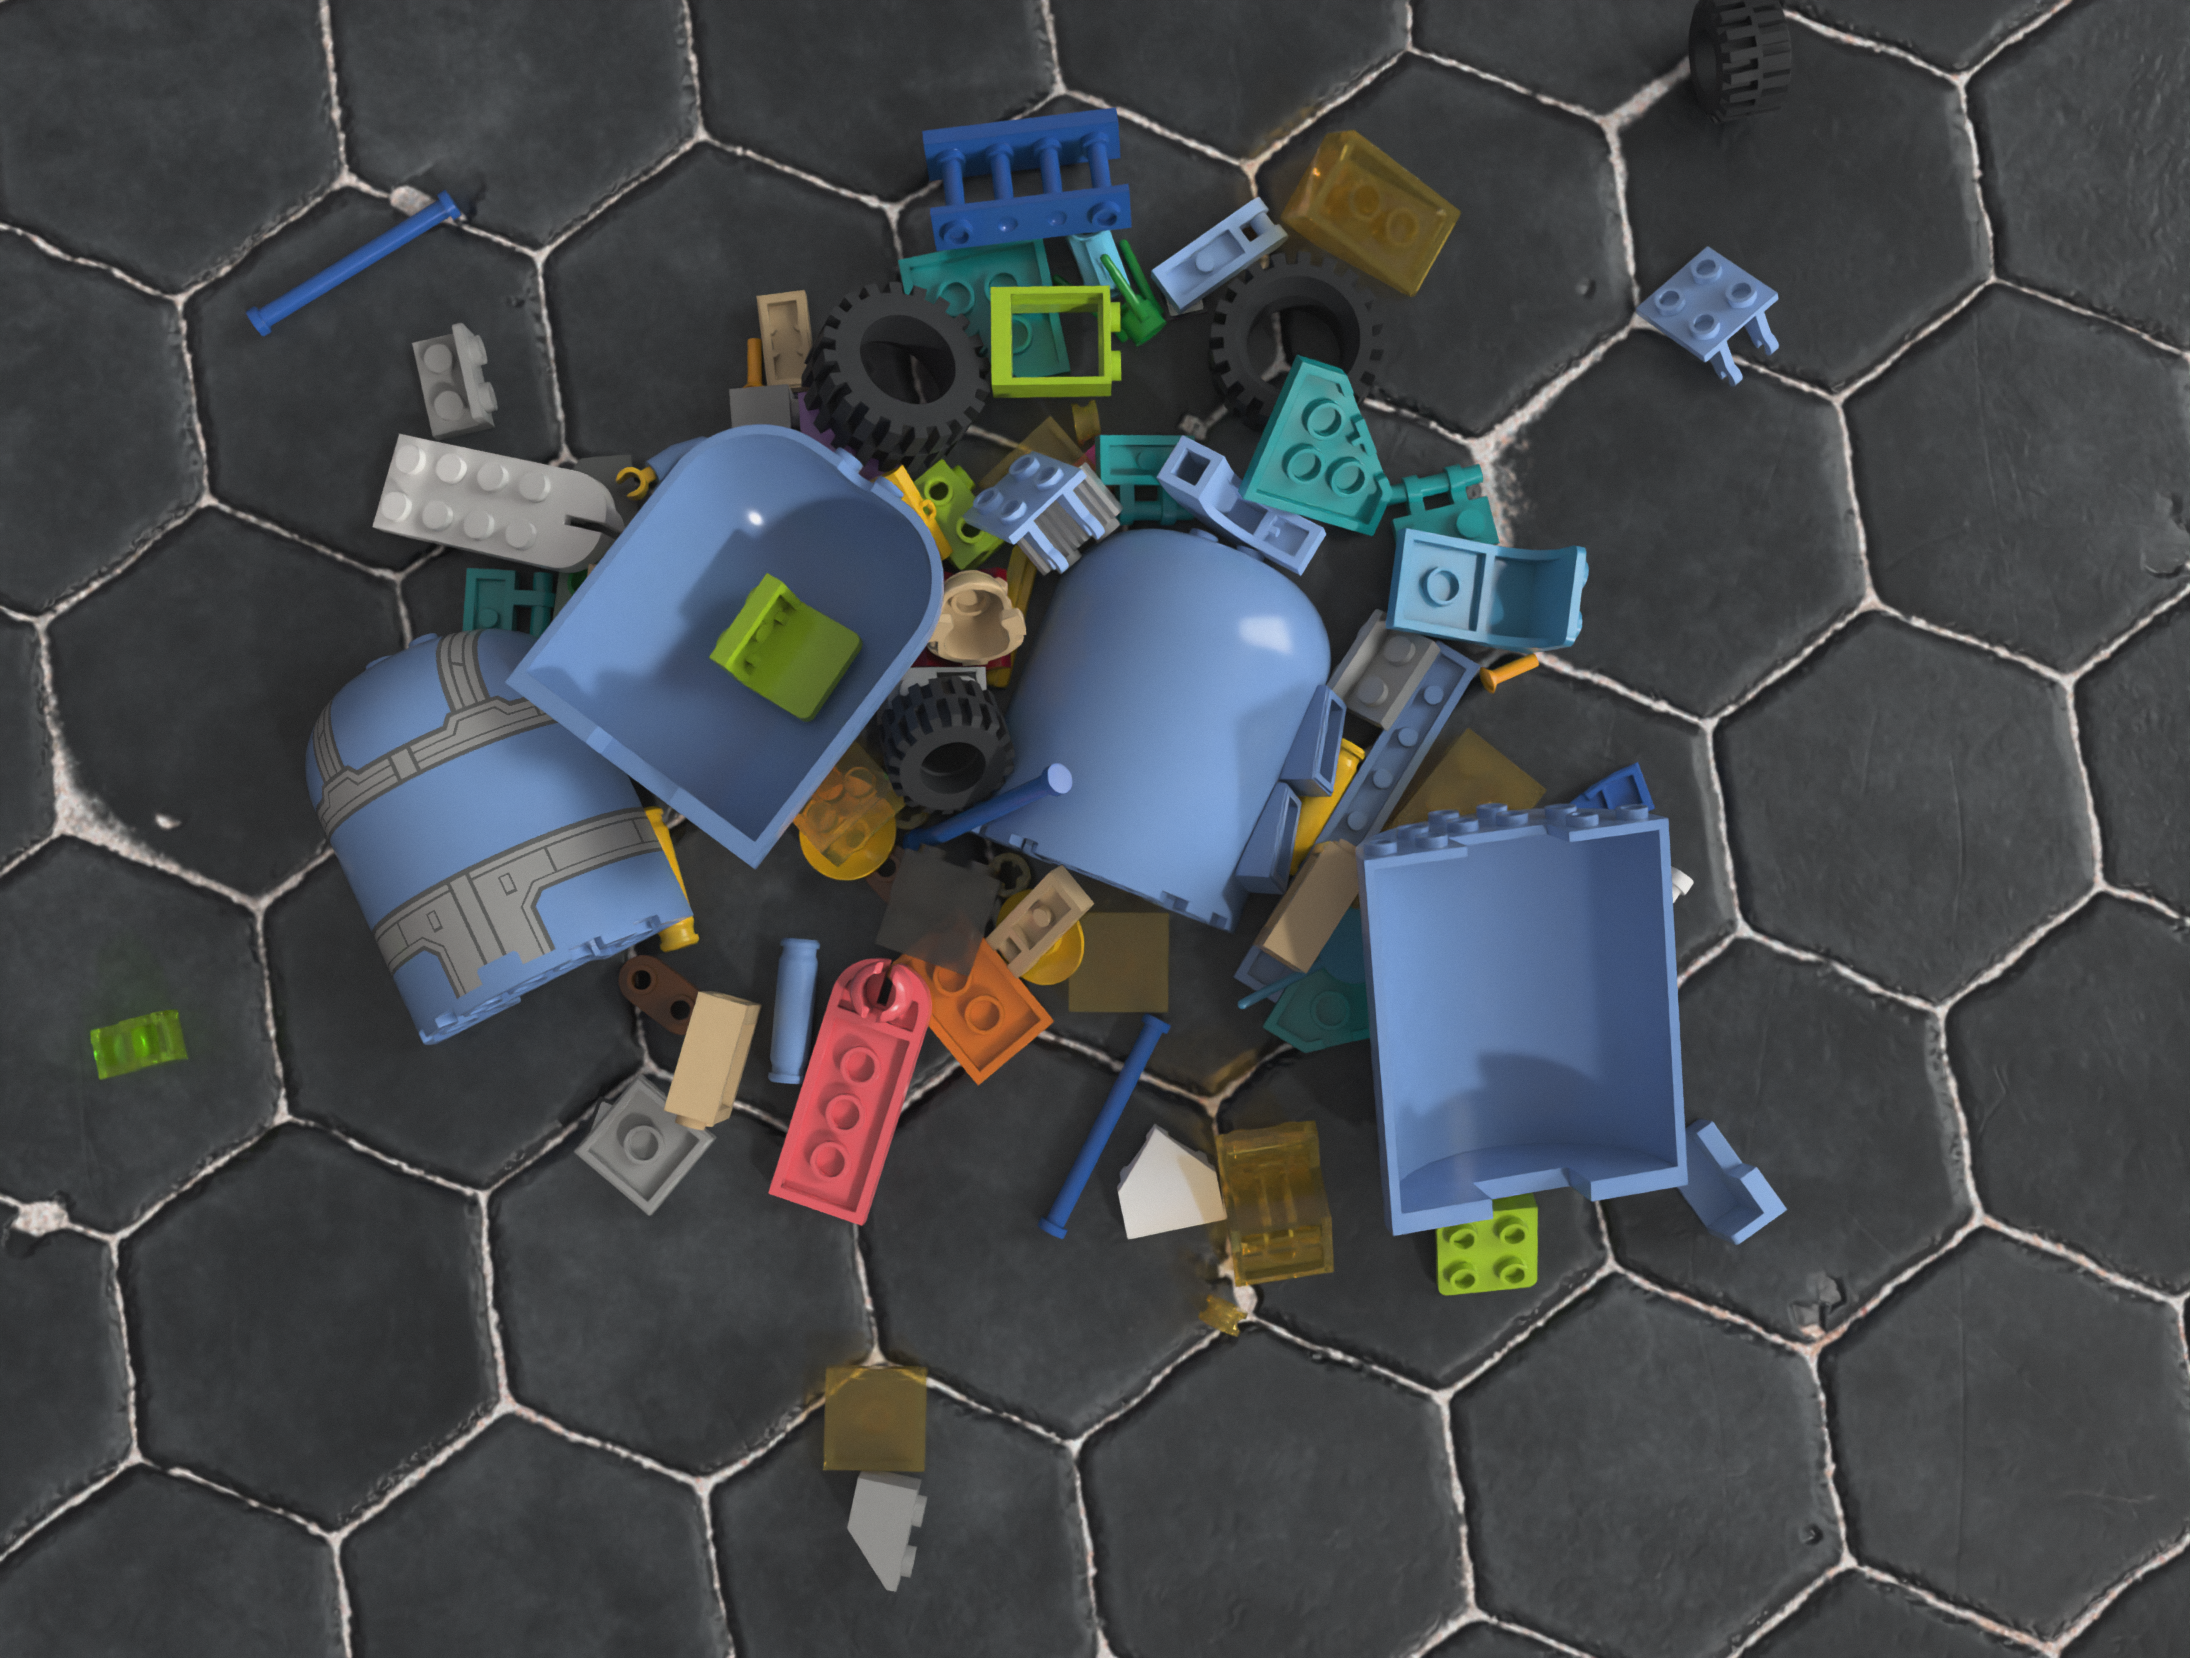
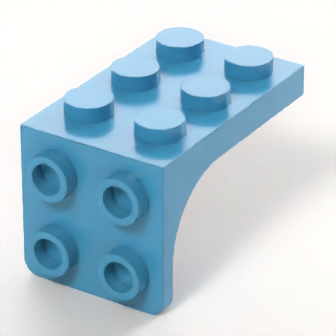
(1486, 592)

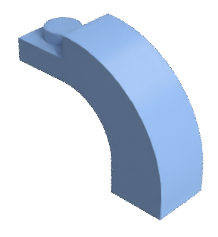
(1209, 491)

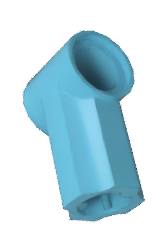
(1087, 253)

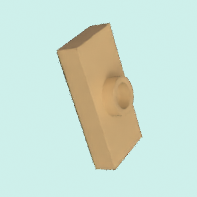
(785, 337)

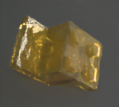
(1275, 1203)

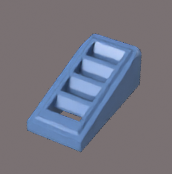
(1316, 747)
(1271, 847)

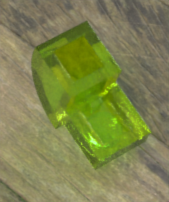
(139, 1044)

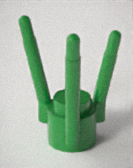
(1139, 316)

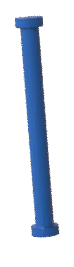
(353, 263)
(1054, 781)
(1103, 1126)

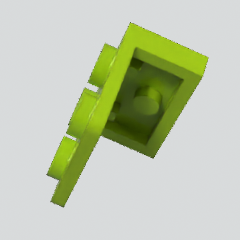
(786, 649)
(1492, 1251)

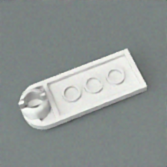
(495, 505)

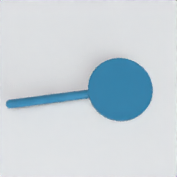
(1340, 957)

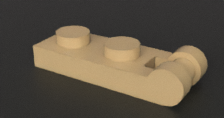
(1040, 920)

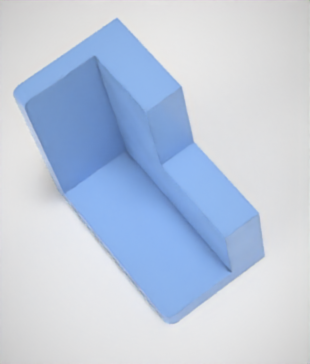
(1723, 1191)

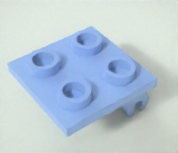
(1707, 306)
(1023, 495)

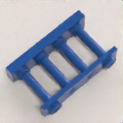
(1025, 145)

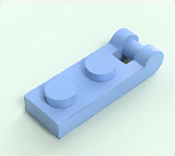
(1217, 256)

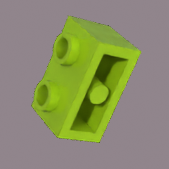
(953, 497)

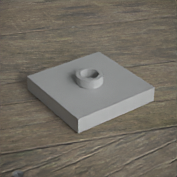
(642, 1146)

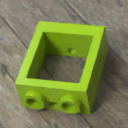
(1052, 300)

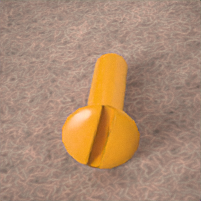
(754, 363)
(1491, 678)

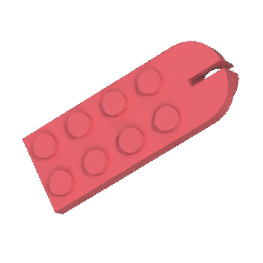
(854, 1090)

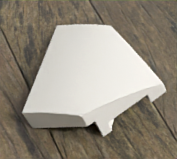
(1168, 1188)

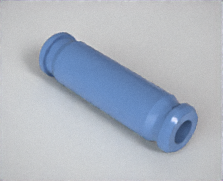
(794, 1010)

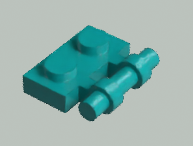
(1136, 462)
(1460, 519)
(494, 600)

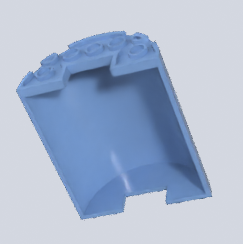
(1521, 1008)

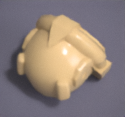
(976, 620)

